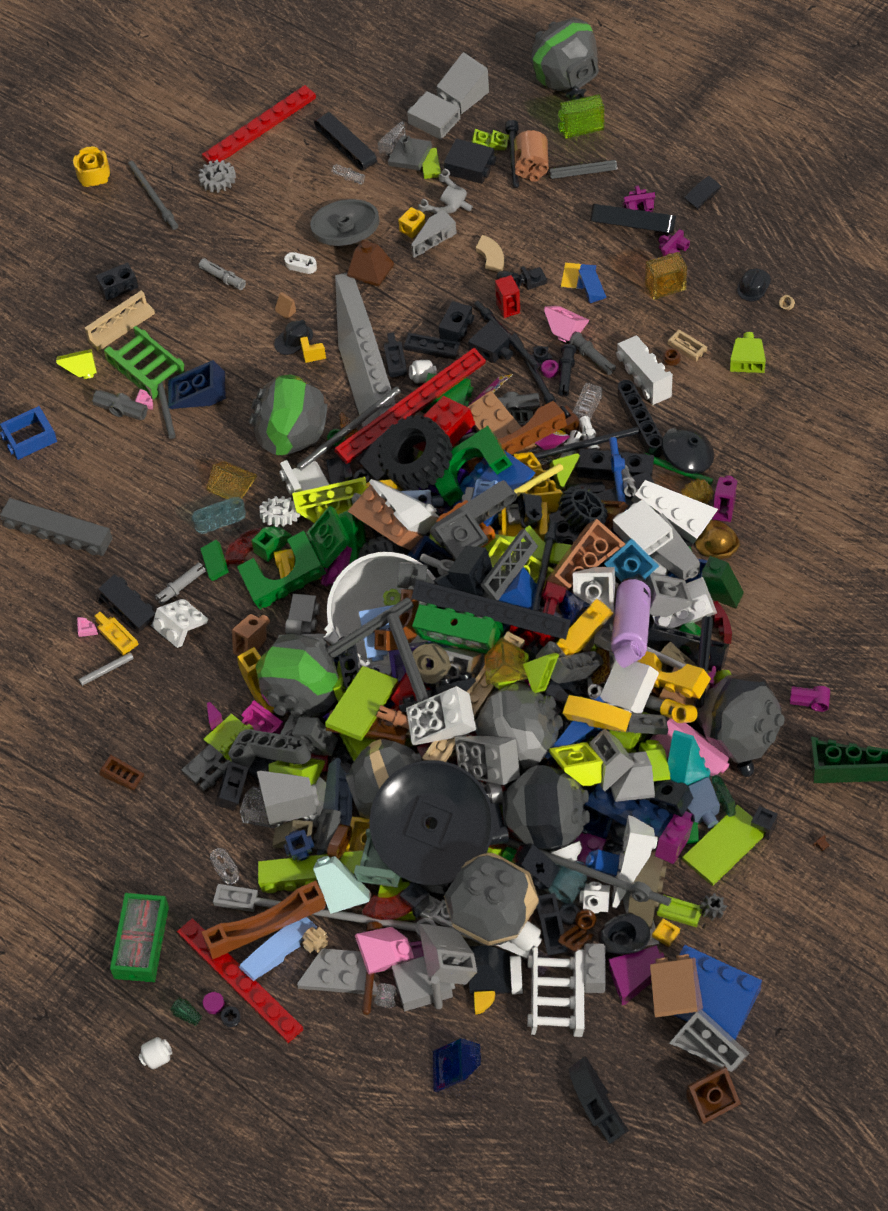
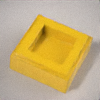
(666, 932)

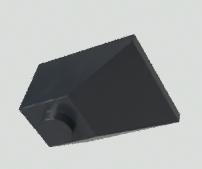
(492, 970)

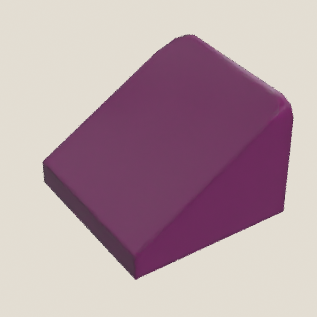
(214, 716)

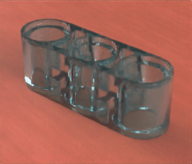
(229, 512)

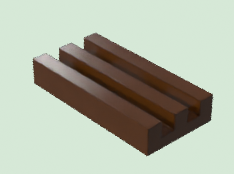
(573, 935)

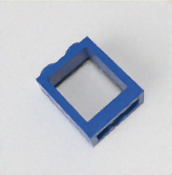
(32, 444)

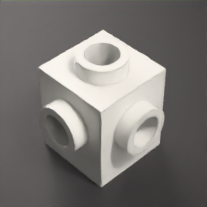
(595, 897)

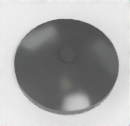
(344, 222)

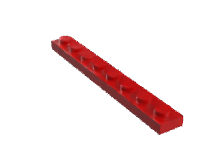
(259, 125)
(245, 987)

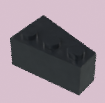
(125, 603)

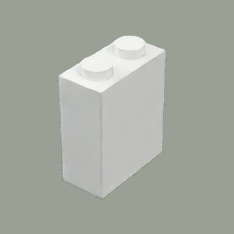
(644, 526)
(629, 686)

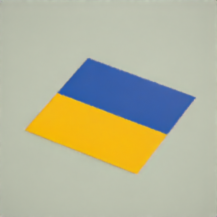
(571, 275)

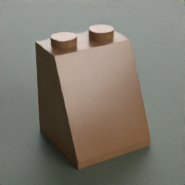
(675, 986)

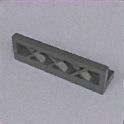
(514, 563)

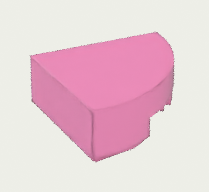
(144, 398)
(86, 627)

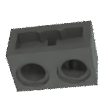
(315, 736)

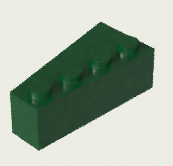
(847, 763)

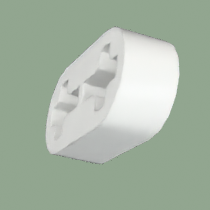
(301, 263)
(516, 975)

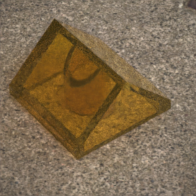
(229, 480)
(504, 663)

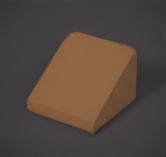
(285, 306)

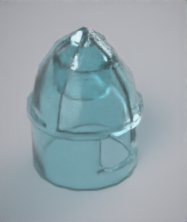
(569, 882)

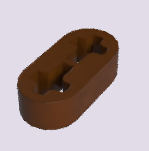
(340, 841)

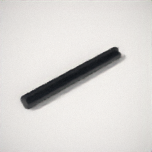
(704, 652)

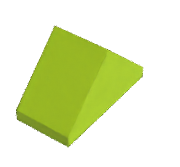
(568, 464)
(540, 671)

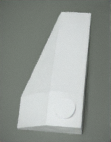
(409, 511)
(638, 844)

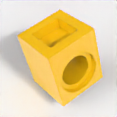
(411, 222)

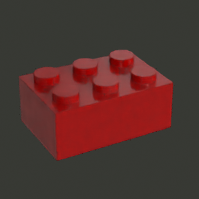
(452, 418)

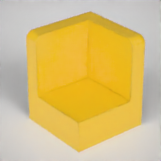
(312, 352)

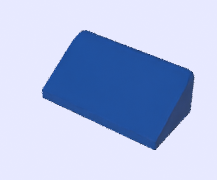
(591, 285)

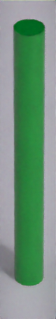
(665, 464)

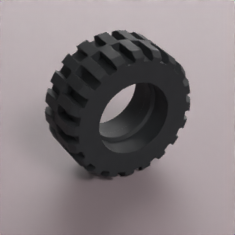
(401, 439)

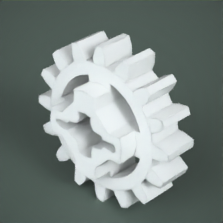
(278, 511)

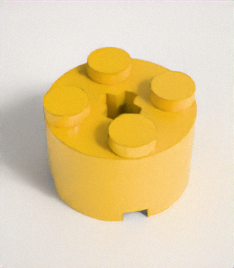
(91, 166)

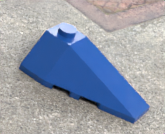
(575, 733)

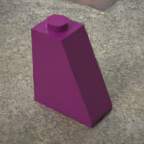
(632, 972)

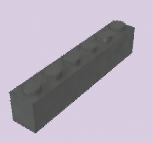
(56, 527)

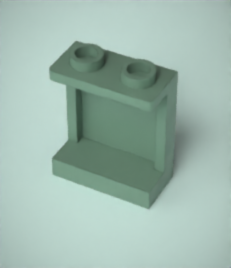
(373, 869)

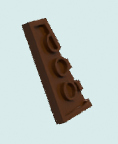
(384, 730)

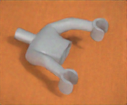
(452, 197)

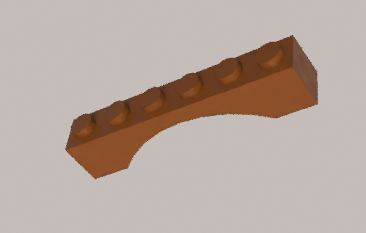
(543, 423)
(232, 935)

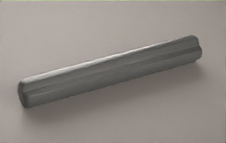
(583, 169)

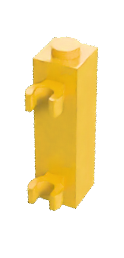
(585, 628)

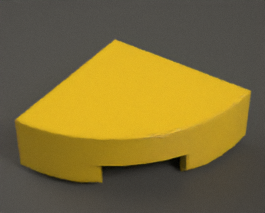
(483, 1000)

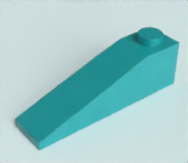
(685, 761)

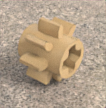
(315, 939)

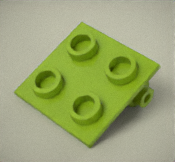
(225, 734)

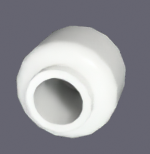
(419, 370)
(528, 937)
(155, 1053)

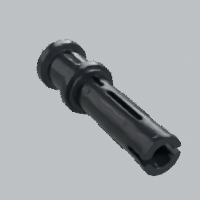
(567, 363)

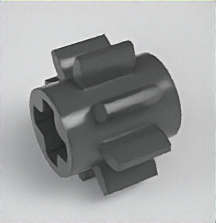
(710, 911)

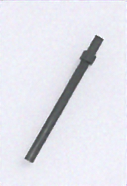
(166, 214)

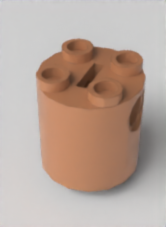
(531, 155)

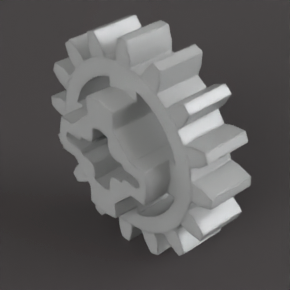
(217, 176)

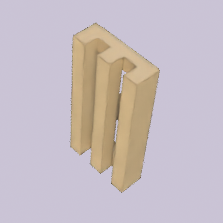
(685, 347)

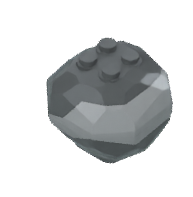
(524, 716)

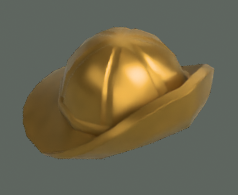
(717, 540)

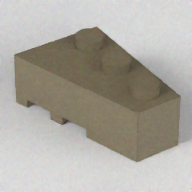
(650, 875)

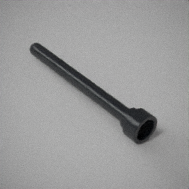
(512, 128)

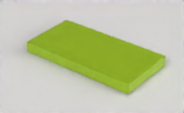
(361, 703)
(723, 846)

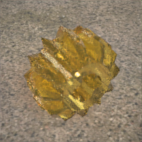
(699, 491)

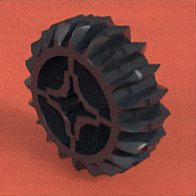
(581, 507)

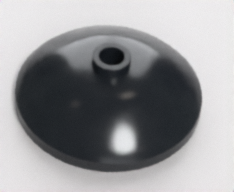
(687, 450)

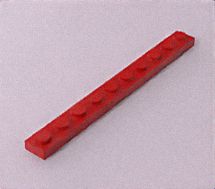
(411, 404)

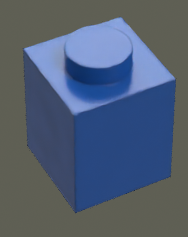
(603, 862)

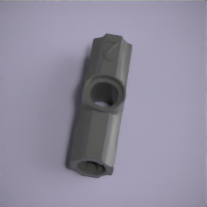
(513, 400)
(120, 405)

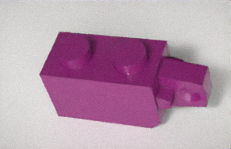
(674, 838)

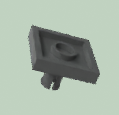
(409, 153)
(461, 532)

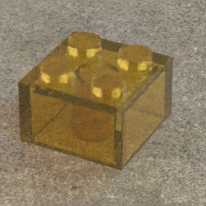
(666, 275)

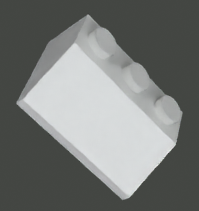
(701, 607)

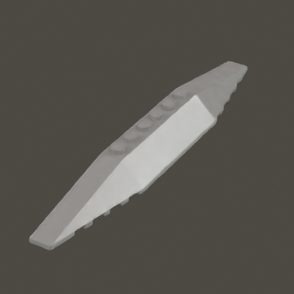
(360, 349)

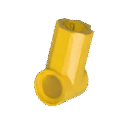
(284, 561)

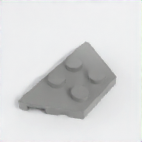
(336, 972)

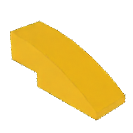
(596, 713)

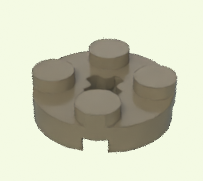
(440, 659)

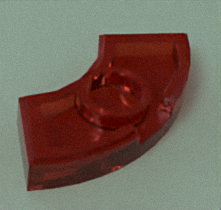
(241, 547)
(386, 908)

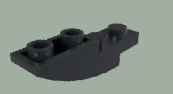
(464, 682)
(595, 1101)

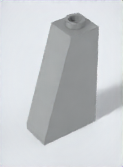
(677, 556)

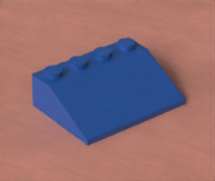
(514, 476)
(724, 992)

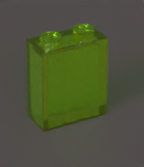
(581, 116)

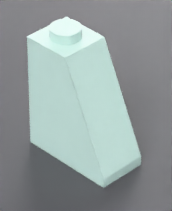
(339, 885)

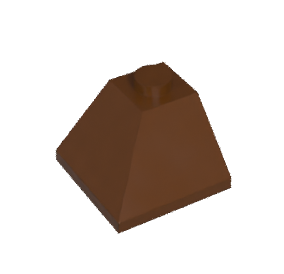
(370, 263)

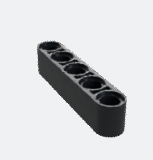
(345, 141)
(633, 218)
(640, 416)

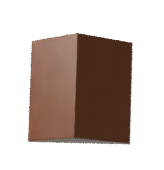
(712, 1095)

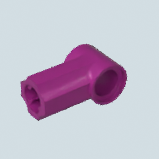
(816, 698)

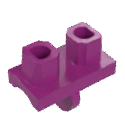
(639, 198)
(670, 244)

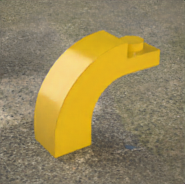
(247, 664)

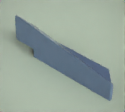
(338, 794)

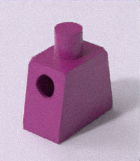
(725, 489)

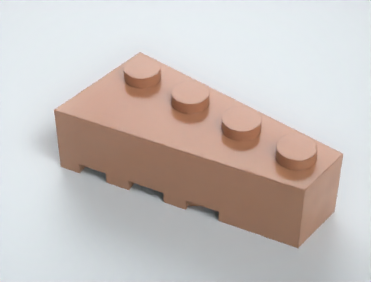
(375, 513)
(588, 551)

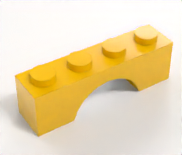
(688, 681)

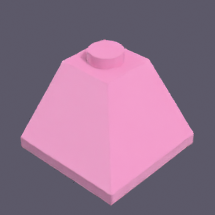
(564, 322)
(383, 949)

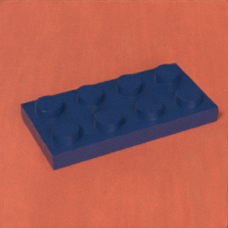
(640, 809)

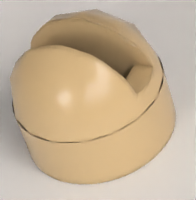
(783, 304)

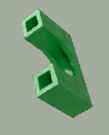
(481, 444)
(306, 569)

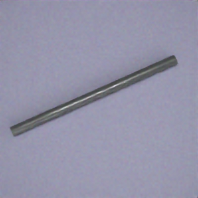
(347, 429)

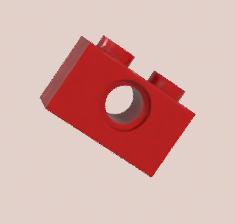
(507, 296)

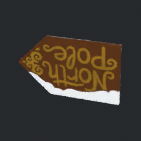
(603, 672)

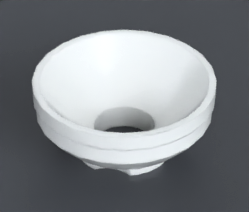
(569, 852)

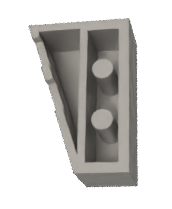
(710, 1041)

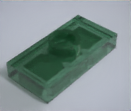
(723, 795)

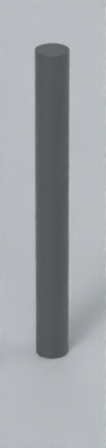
(166, 412)

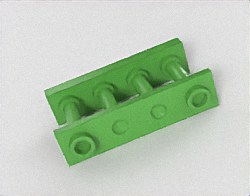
(137, 376)

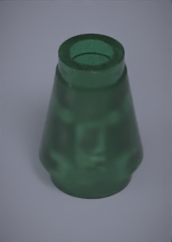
(185, 1011)

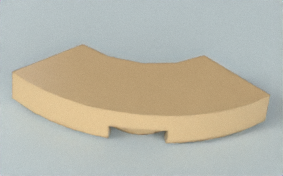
(492, 253)

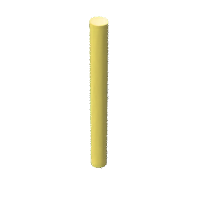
(537, 480)

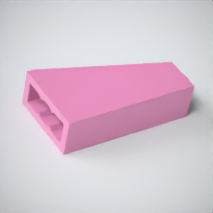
(715, 760)

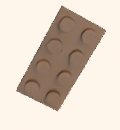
(491, 412)

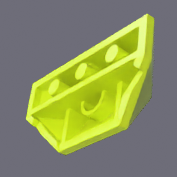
(315, 501)

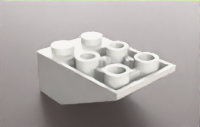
(441, 717)

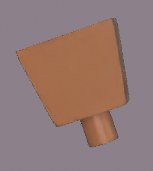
(249, 633)

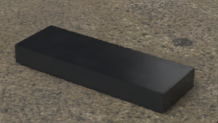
(431, 346)

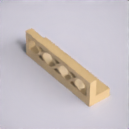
(119, 323)

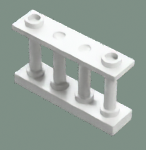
(575, 982)

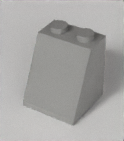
(464, 83)
(287, 796)

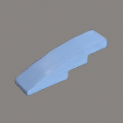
(275, 949)

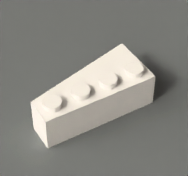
(647, 373)
(684, 513)

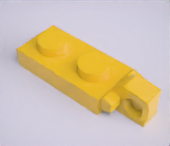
(115, 634)

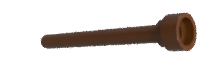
(368, 990)

